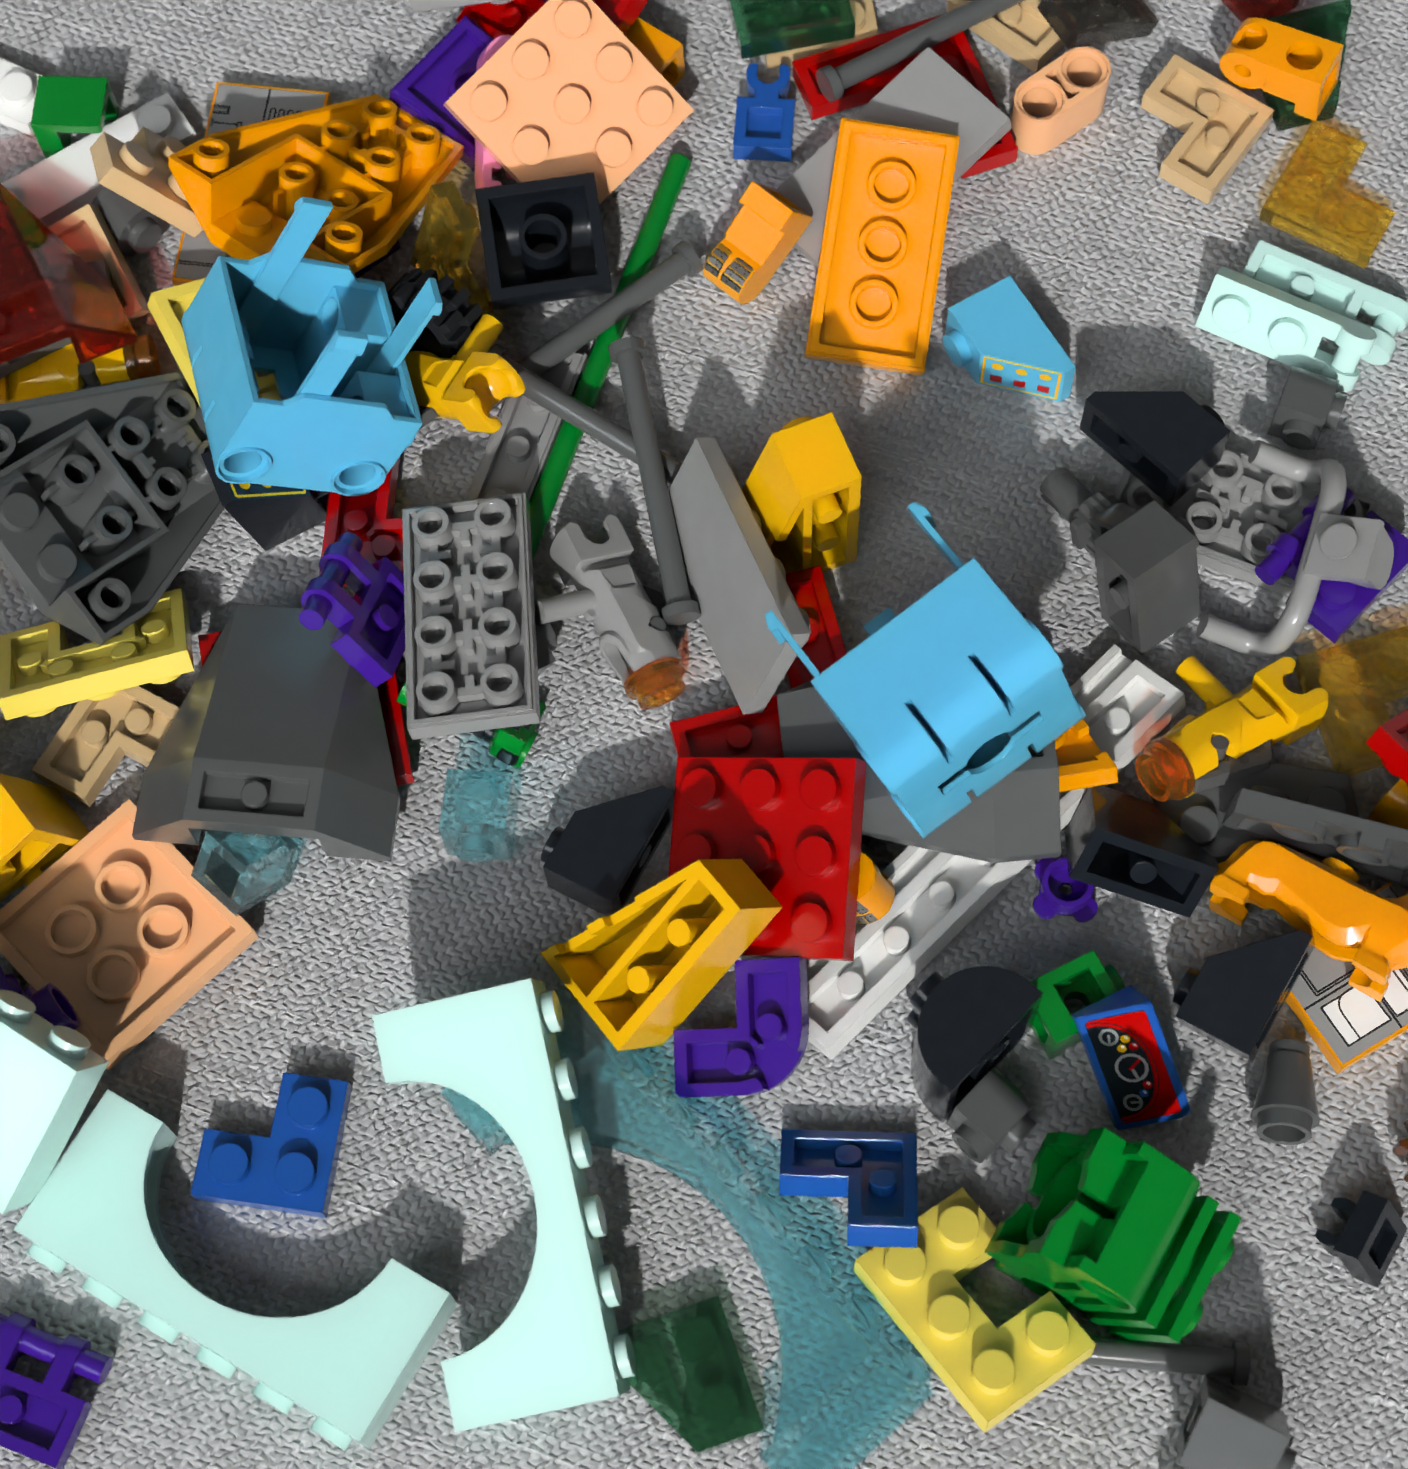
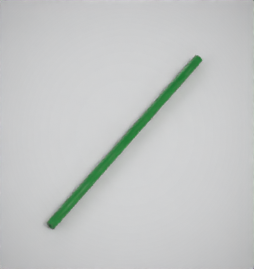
(599, 360)

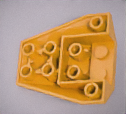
(355, 153)

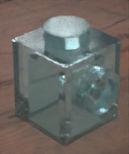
(479, 815)
(246, 866)

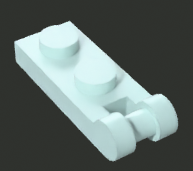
(1333, 292)
(1284, 327)

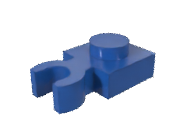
(765, 119)

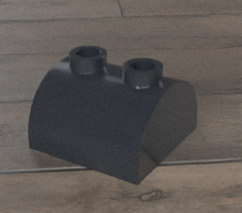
(543, 241)
(966, 1030)

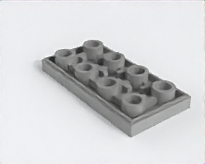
(921, 97)
(1238, 513)
(734, 576)
(469, 616)

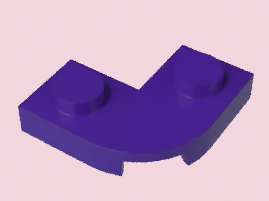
(767, 1038)

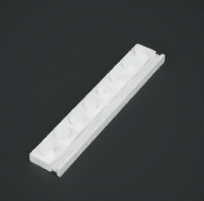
(945, 891)

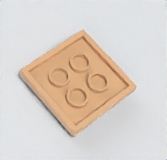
(569, 99)
(120, 933)

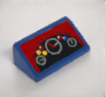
(1131, 1060)

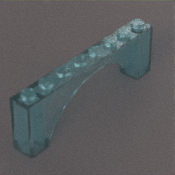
(839, 1376)

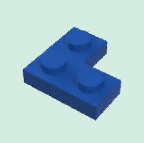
(291, 1167)
(868, 1168)

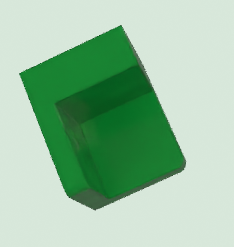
(70, 106)

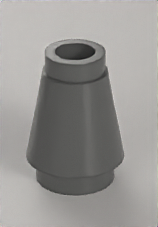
(1286, 1095)

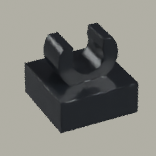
(1368, 1237)

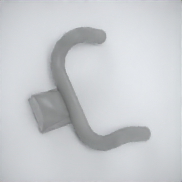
(1335, 550)

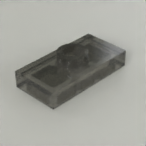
(1097, 21)

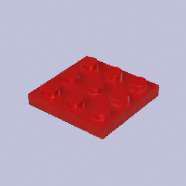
(793, 828)

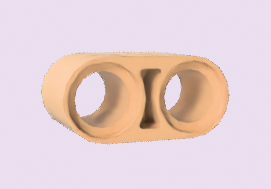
(1060, 100)

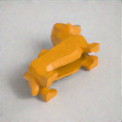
(1322, 901)

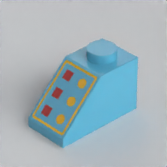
(1007, 344)

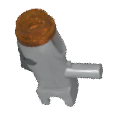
(621, 608)

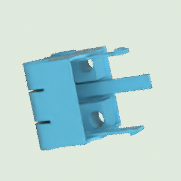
(332, 359)
(946, 691)

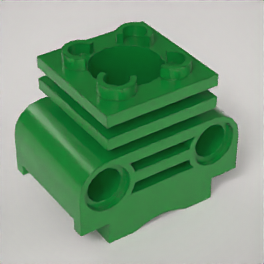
(1116, 1235)

